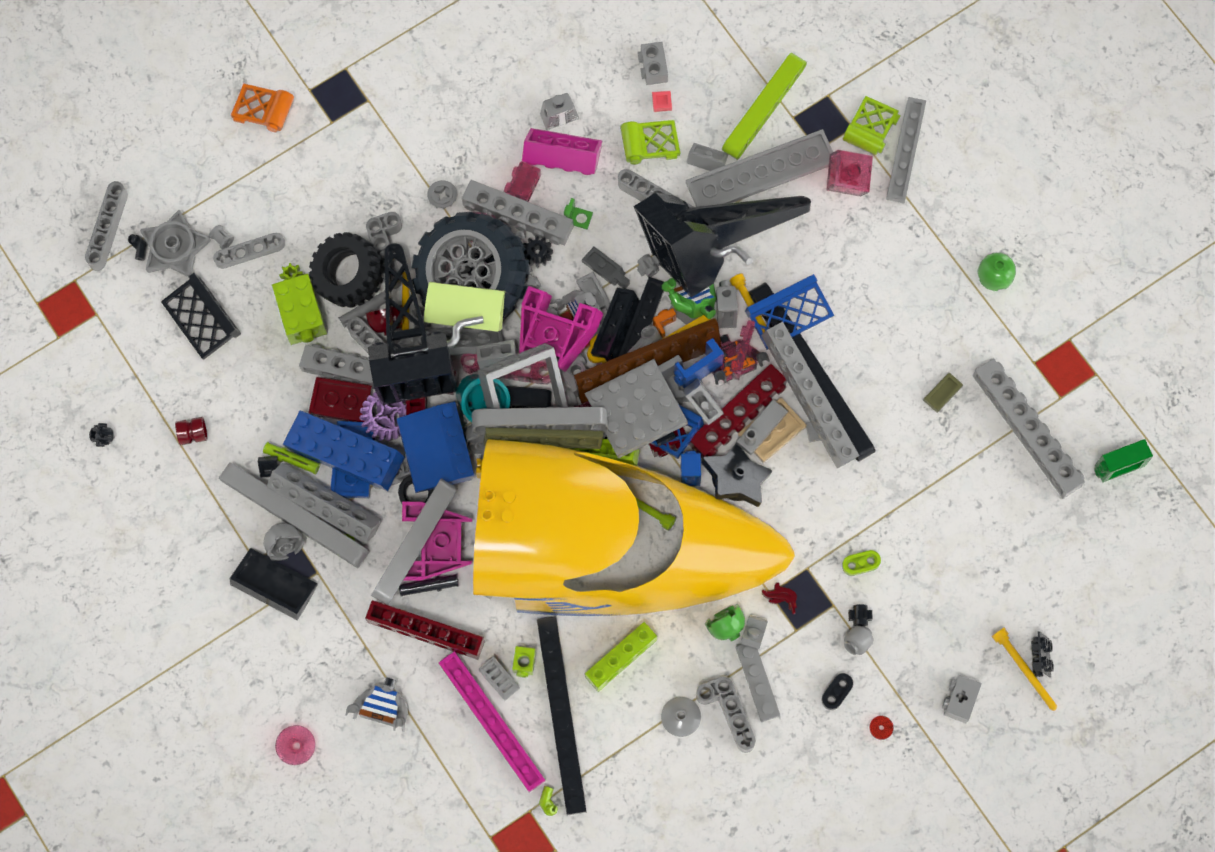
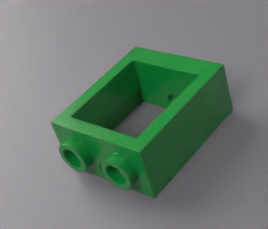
(1123, 460)

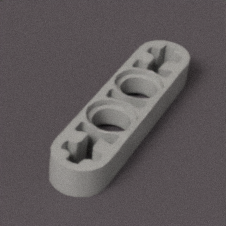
(250, 254)

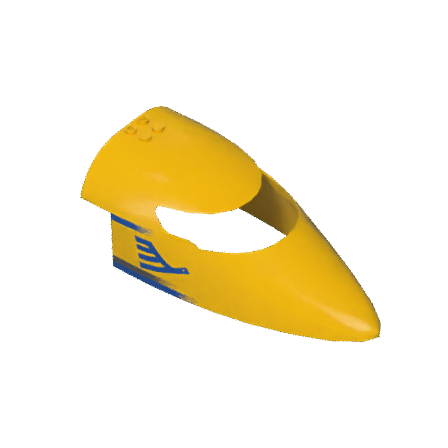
(569, 515)

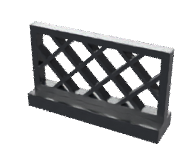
(212, 305)

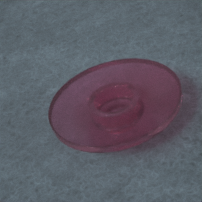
(288, 738)

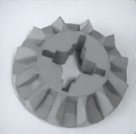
(439, 187)

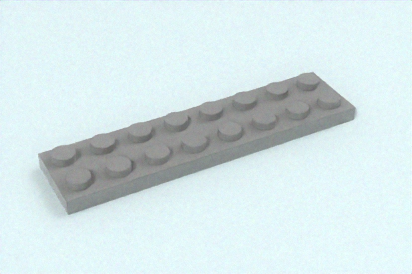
(761, 171)

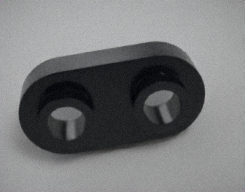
(837, 692)

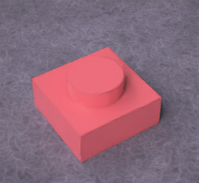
(662, 101)

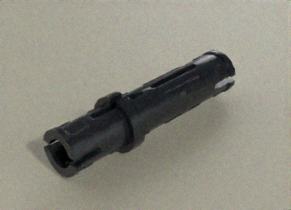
(429, 585)

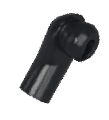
(140, 246)

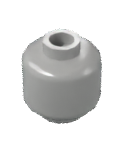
(858, 640)

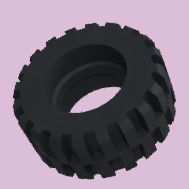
(327, 260)

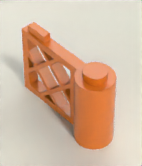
(276, 108)

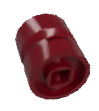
(191, 430)

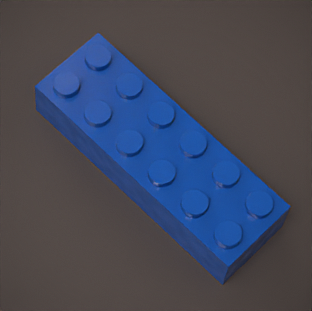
(344, 450)

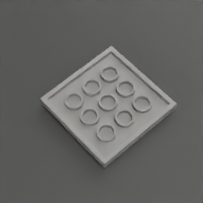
(637, 408)

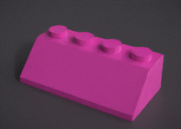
(561, 151)

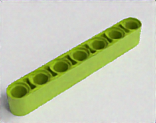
(764, 106)

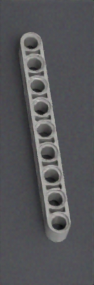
(294, 515)

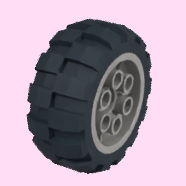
(488, 236)

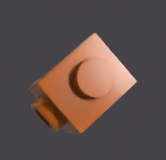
(664, 318)

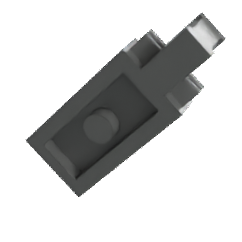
(606, 267)

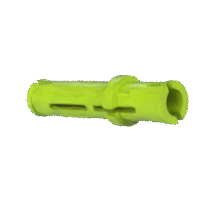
(271, 449)

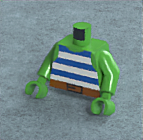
(694, 307)

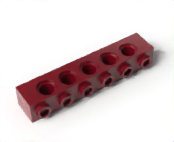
(769, 376)
(425, 629)

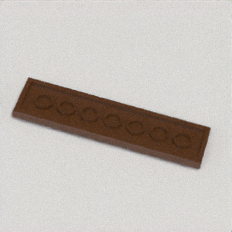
(686, 344)

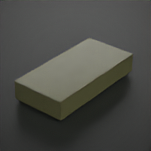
(943, 392)

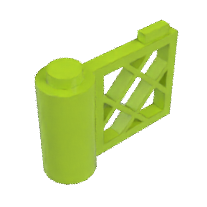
(865, 135)
(635, 144)

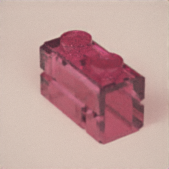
(523, 181)

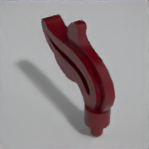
(782, 595)

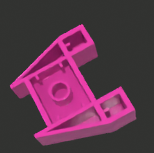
(563, 334)
(441, 549)

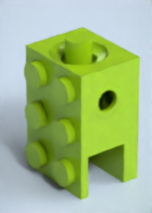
(299, 309)

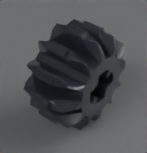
(544, 251)

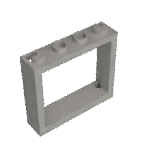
(520, 361)

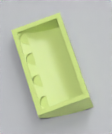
(451, 303)

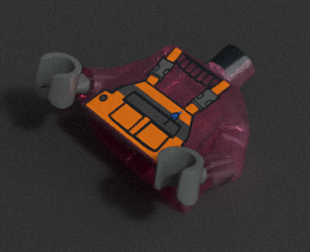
(728, 347)

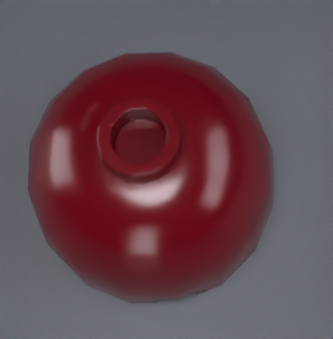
(377, 320)

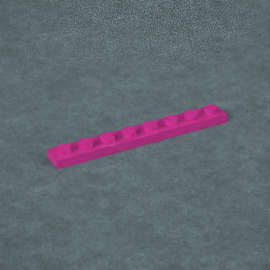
(492, 722)

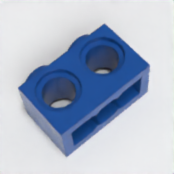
(691, 468)

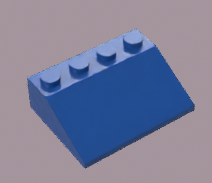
(435, 447)

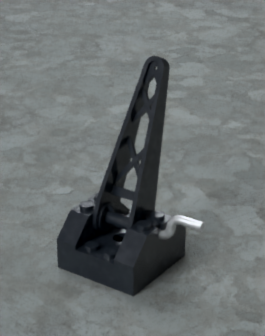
(693, 239)
(416, 369)

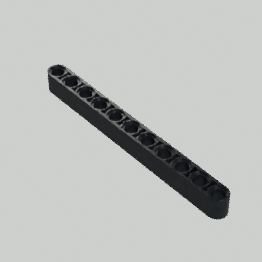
(847, 419)

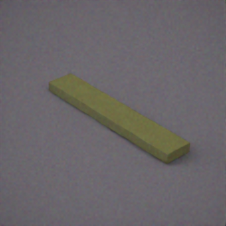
(560, 438)

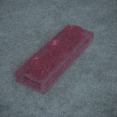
(742, 349)

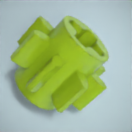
(288, 270)

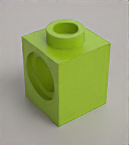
(520, 653)

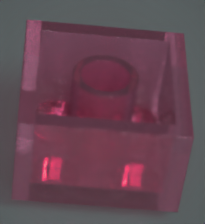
(849, 173)

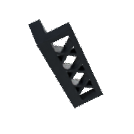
(615, 324)

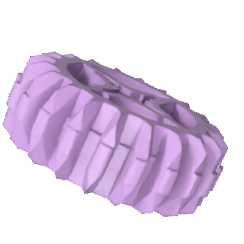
(371, 422)

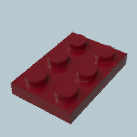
(338, 399)

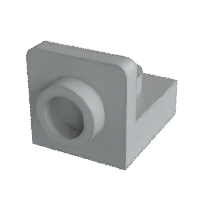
(754, 631)

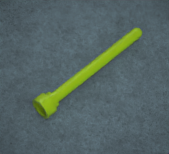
(666, 520)

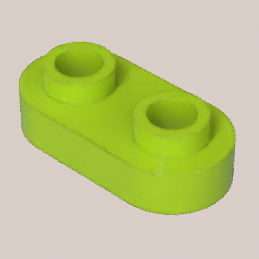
(860, 563)

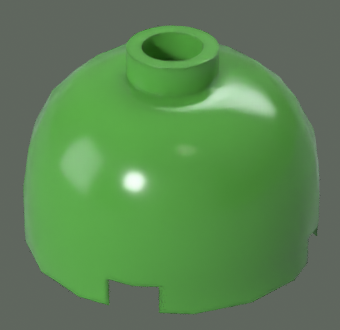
(996, 271)
(727, 623)

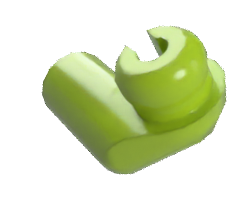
(546, 803)

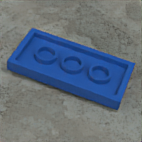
(347, 485)

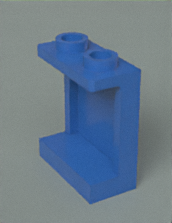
(702, 368)

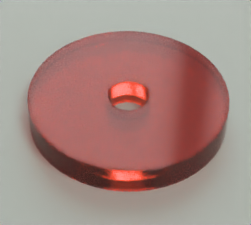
(881, 721)

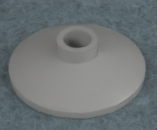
(684, 726)

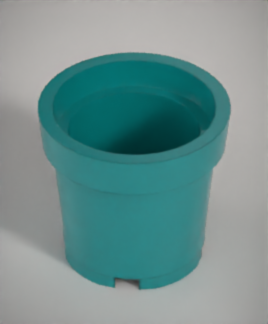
(471, 391)

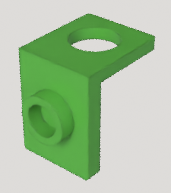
(572, 212)

